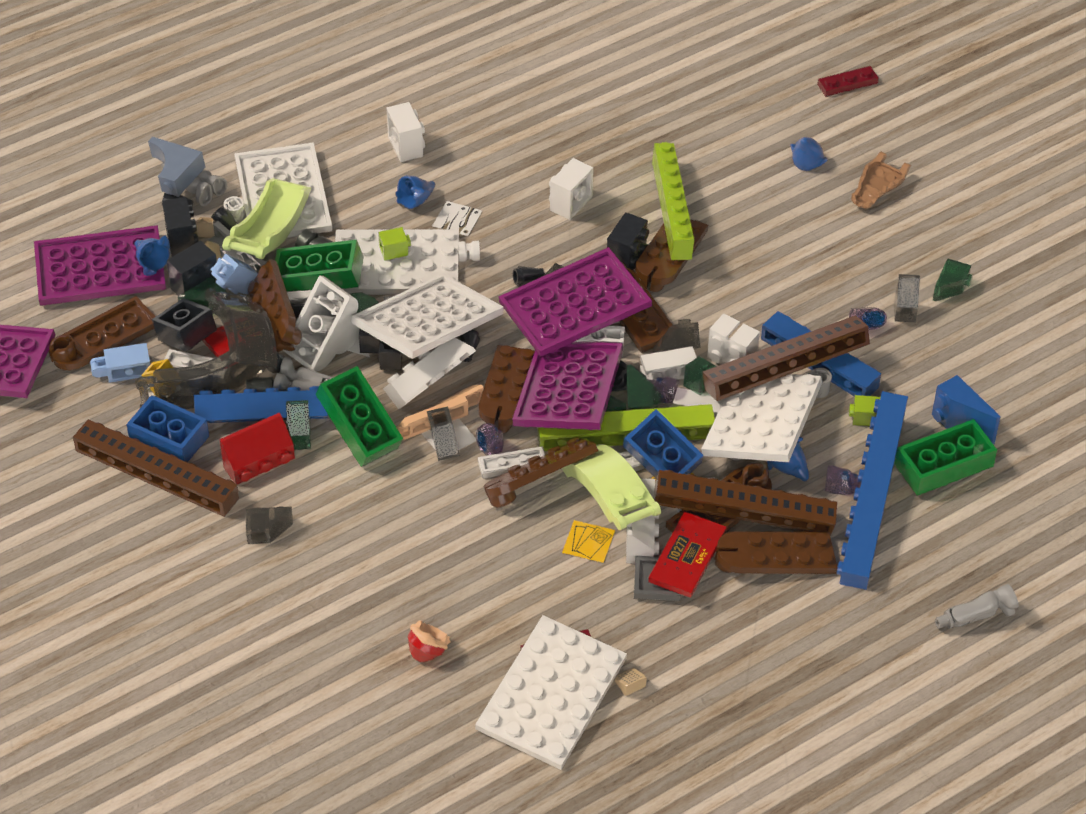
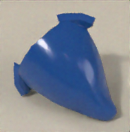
(807, 154)
(413, 191)
(152, 254)
(796, 466)

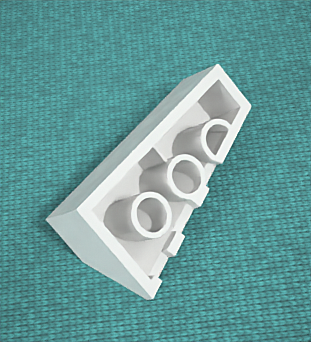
(427, 371)
(642, 532)

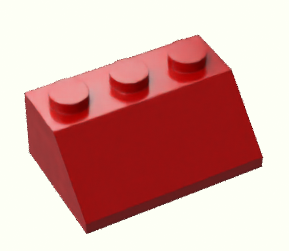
(256, 449)

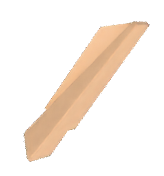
(458, 408)

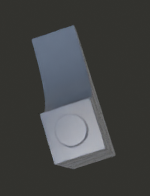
(180, 165)

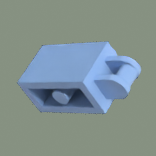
(233, 274)
(121, 363)

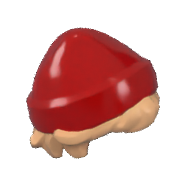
(426, 641)

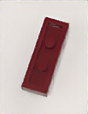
(848, 81)

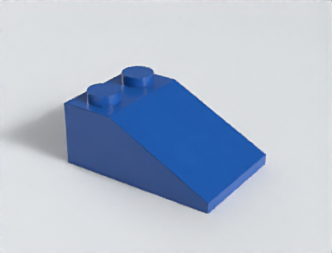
(959, 403)

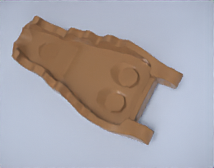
(878, 180)

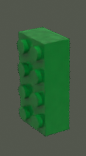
(336, 261)
(359, 416)
(945, 457)

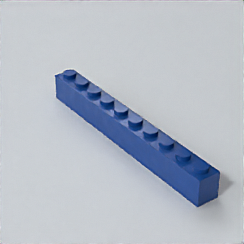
(873, 490)

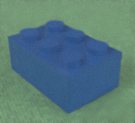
(168, 428)
(662, 447)

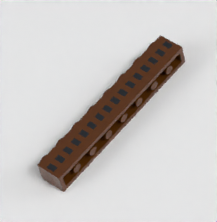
(786, 358)
(156, 467)
(744, 502)

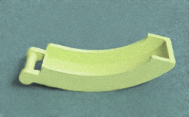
(269, 220)
(614, 486)

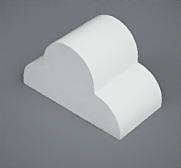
(325, 325)

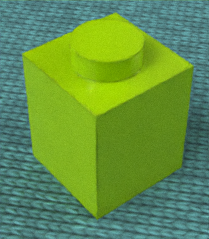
(394, 243)
(862, 410)

